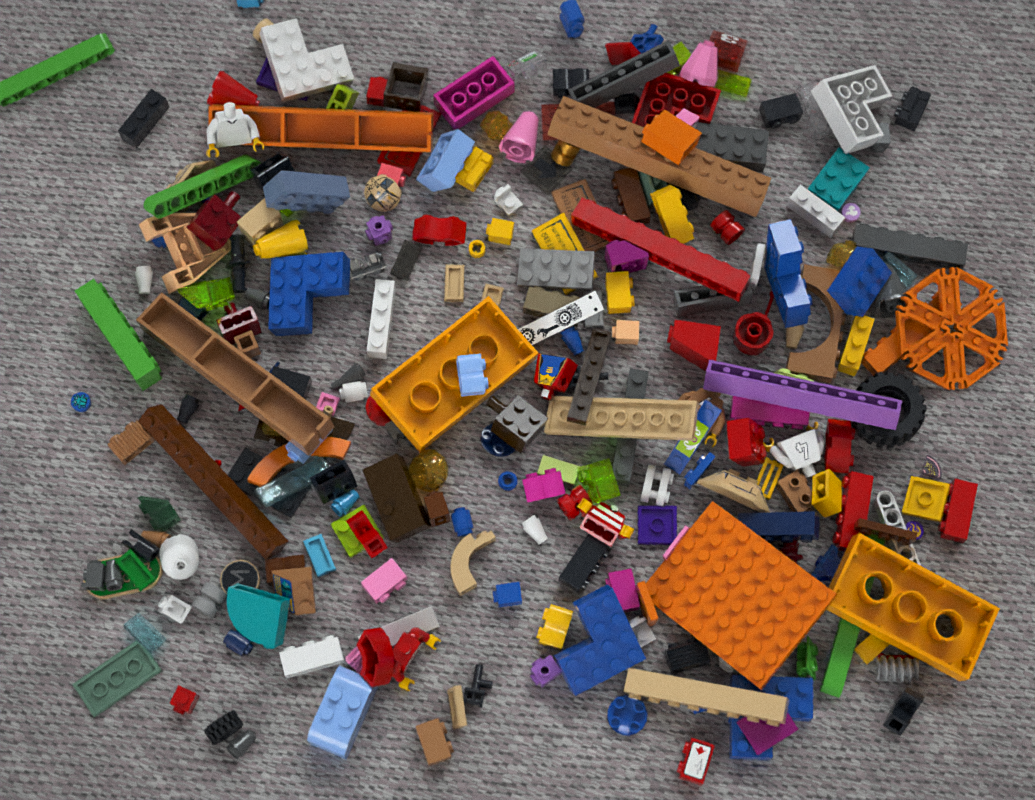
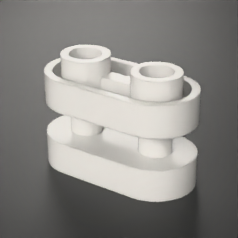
(662, 494)

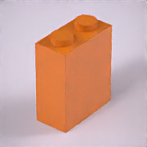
(671, 137)

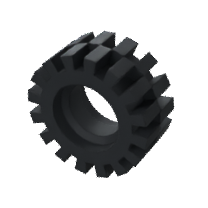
(223, 727)

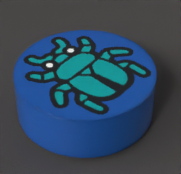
(80, 402)

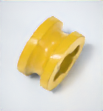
(482, 249)

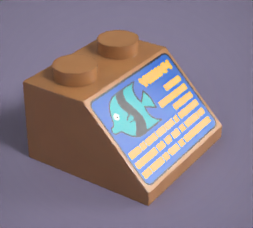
(297, 586)

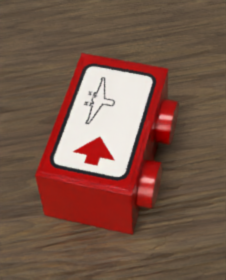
(696, 761)

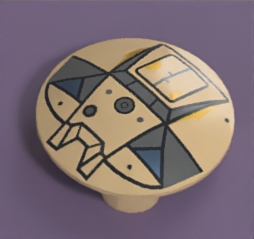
(382, 193)

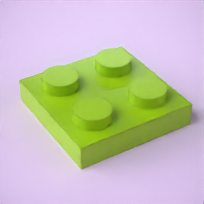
(346, 535)

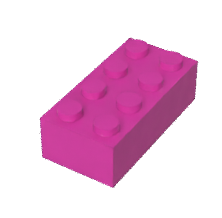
(474, 93)

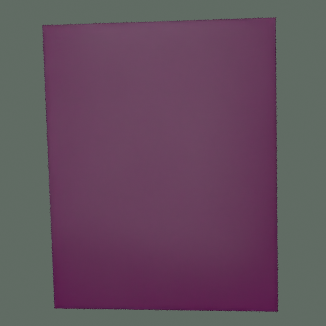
(763, 736)

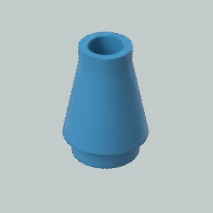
(344, 503)

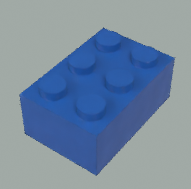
(859, 281)

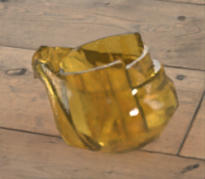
(429, 470)

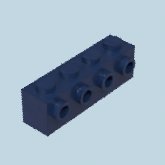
(783, 525)

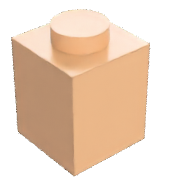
(626, 332)

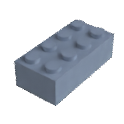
(306, 192)

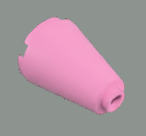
(521, 138)

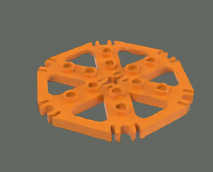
(963, 321)

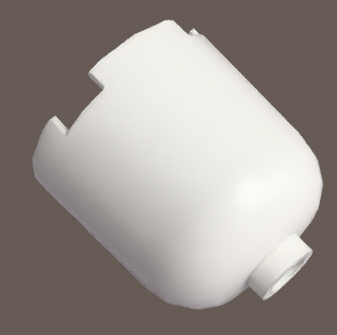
(179, 550)

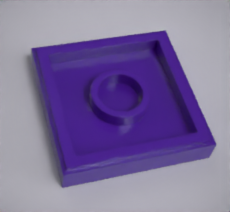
(657, 525)

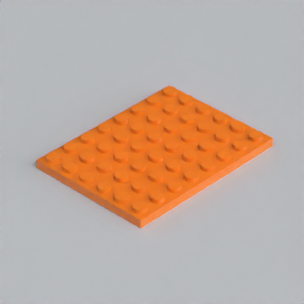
(738, 595)

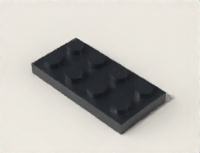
(242, 469)

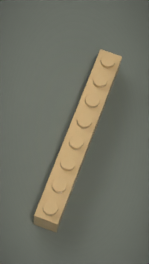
(707, 696)

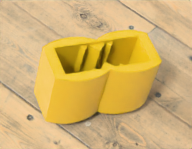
(555, 626)

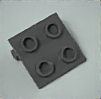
(376, 266)

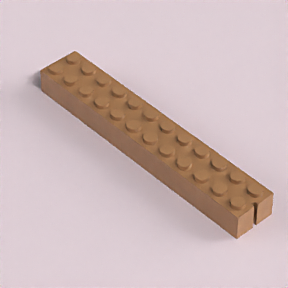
(622, 143)
(235, 374)

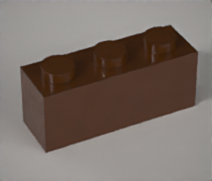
(630, 195)

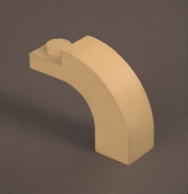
(461, 557)

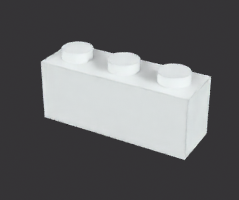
(815, 211)
(311, 656)

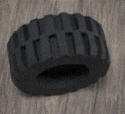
(911, 402)

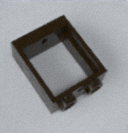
(399, 72)

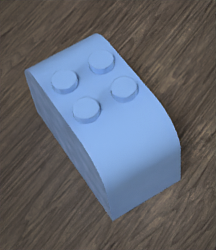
(341, 712)

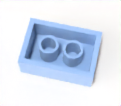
(445, 160)

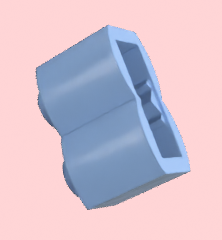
(471, 374)

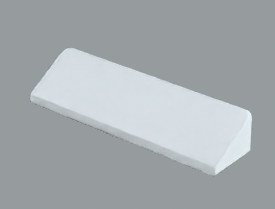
(423, 619)

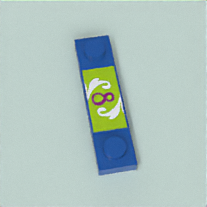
(685, 449)

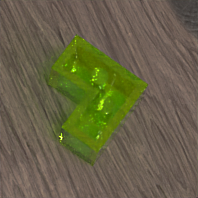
(600, 479)

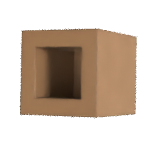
(247, 344)

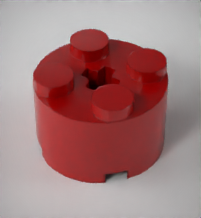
(749, 343)

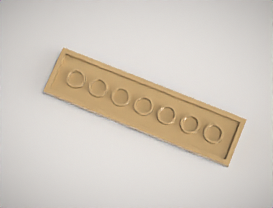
(626, 418)

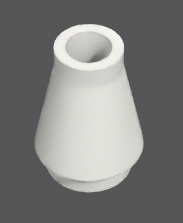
(144, 278)
(534, 529)

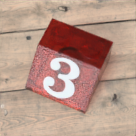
(729, 50)

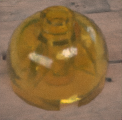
(840, 253)

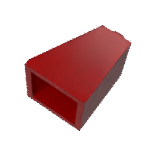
(694, 341)

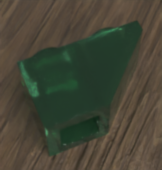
(161, 512)

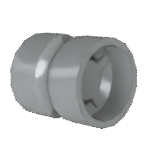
(209, 599)

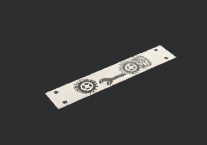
(562, 318)

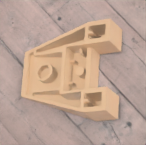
(188, 252)

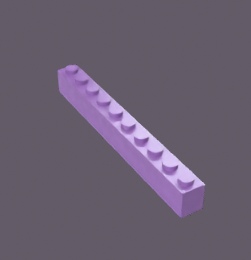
(802, 394)

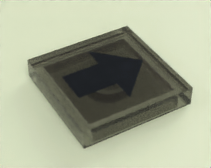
(545, 171)

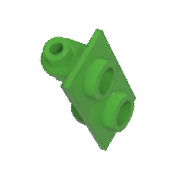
(807, 654)

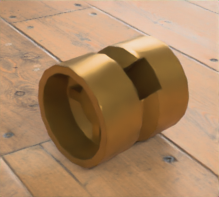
(564, 153)

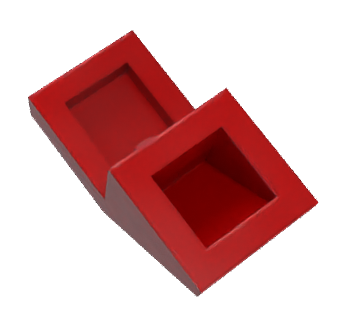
(366, 534)

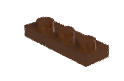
(885, 532)

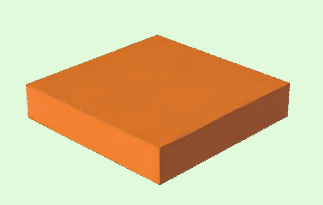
(646, 604)

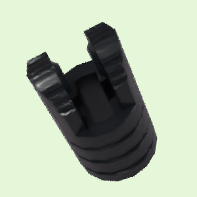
(143, 547)

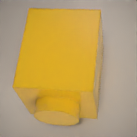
(500, 231)

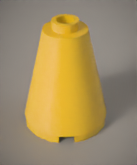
(282, 242)

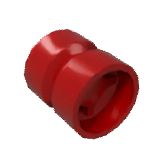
(727, 227)
(569, 503)

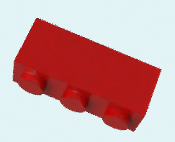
(958, 511)

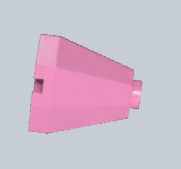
(702, 65)

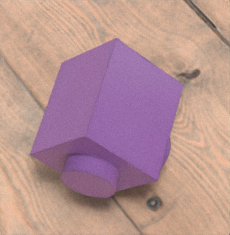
(544, 671)

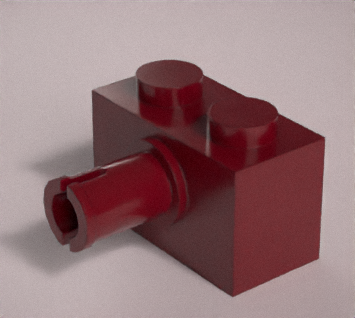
(238, 322)

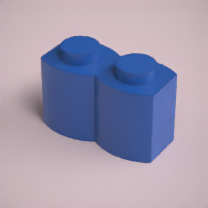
(572, 18)

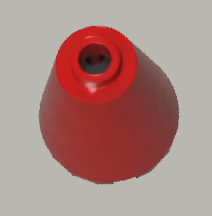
(227, 89)

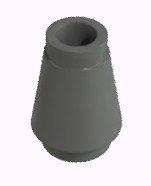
(258, 297)
(113, 576)
(241, 744)

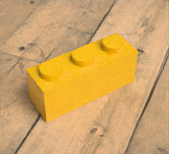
(672, 214)
(855, 345)

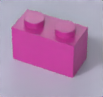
(624, 588)

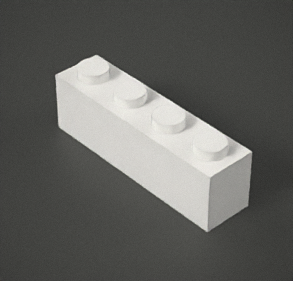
(381, 319)

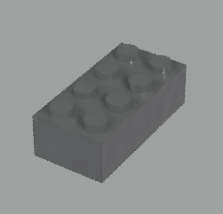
(736, 144)

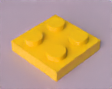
(926, 499)

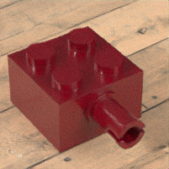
(215, 221)

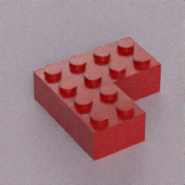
(674, 94)

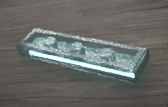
(290, 482)

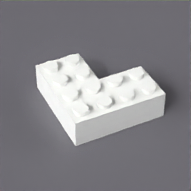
(296, 70)
(848, 103)

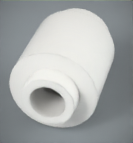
(353, 391)

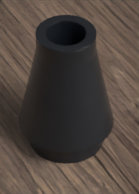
(187, 408)

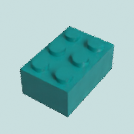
(839, 179)

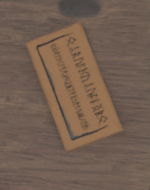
(566, 201)

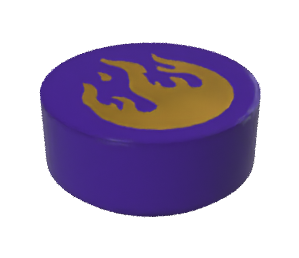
(915, 527)

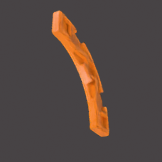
(278, 458)

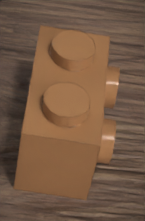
(796, 492)

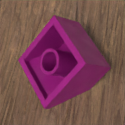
(624, 256)

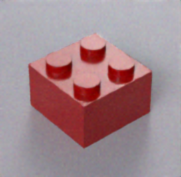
(746, 442)

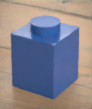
(507, 594)

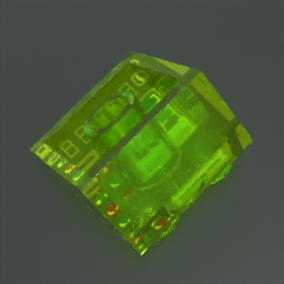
(209, 293)

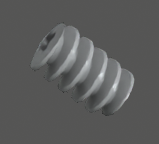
(897, 667)

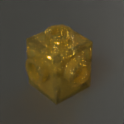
(495, 125)

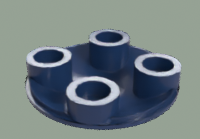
(494, 444)

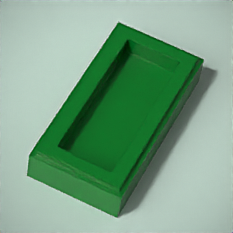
(135, 570)

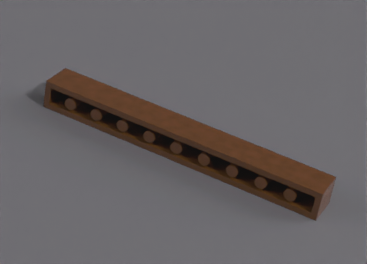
(213, 481)

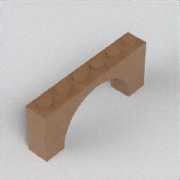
(820, 362)

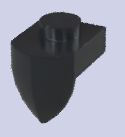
(626, 103)

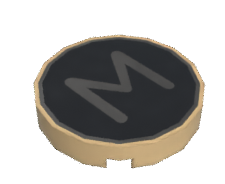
(239, 572)

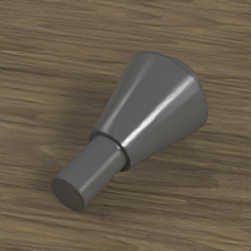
(354, 374)

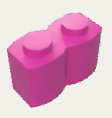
(543, 485)

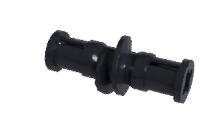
(237, 263)

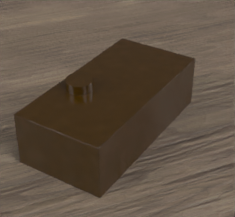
(396, 498)

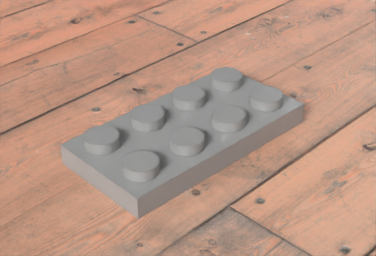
(556, 269)

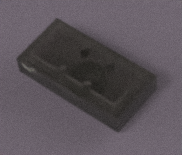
(406, 260)

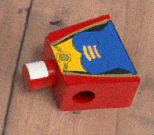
(553, 374)

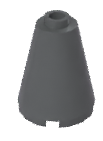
(890, 295)

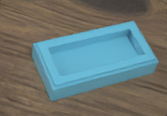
(319, 555)

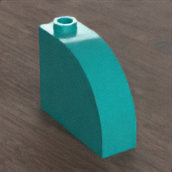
(258, 614)

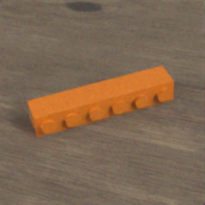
(886, 352)

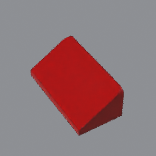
(621, 52)

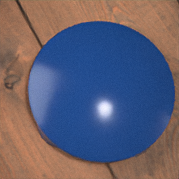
(627, 715)

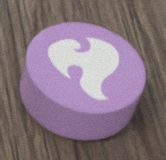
(850, 212)

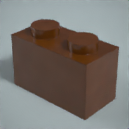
(436, 508)

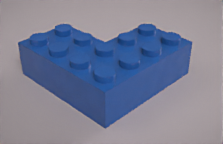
(783, 272)
(298, 281)
(610, 643)
(800, 708)

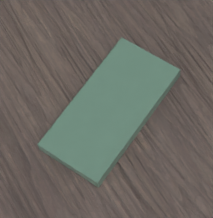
(116, 678)

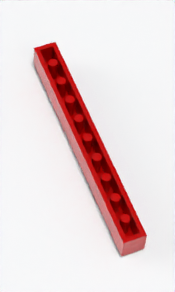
(662, 249)

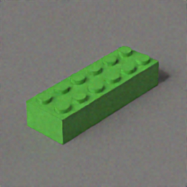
(119, 333)

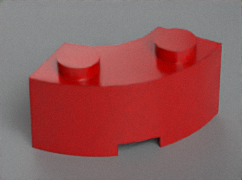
(447, 230)
(838, 445)
(376, 657)

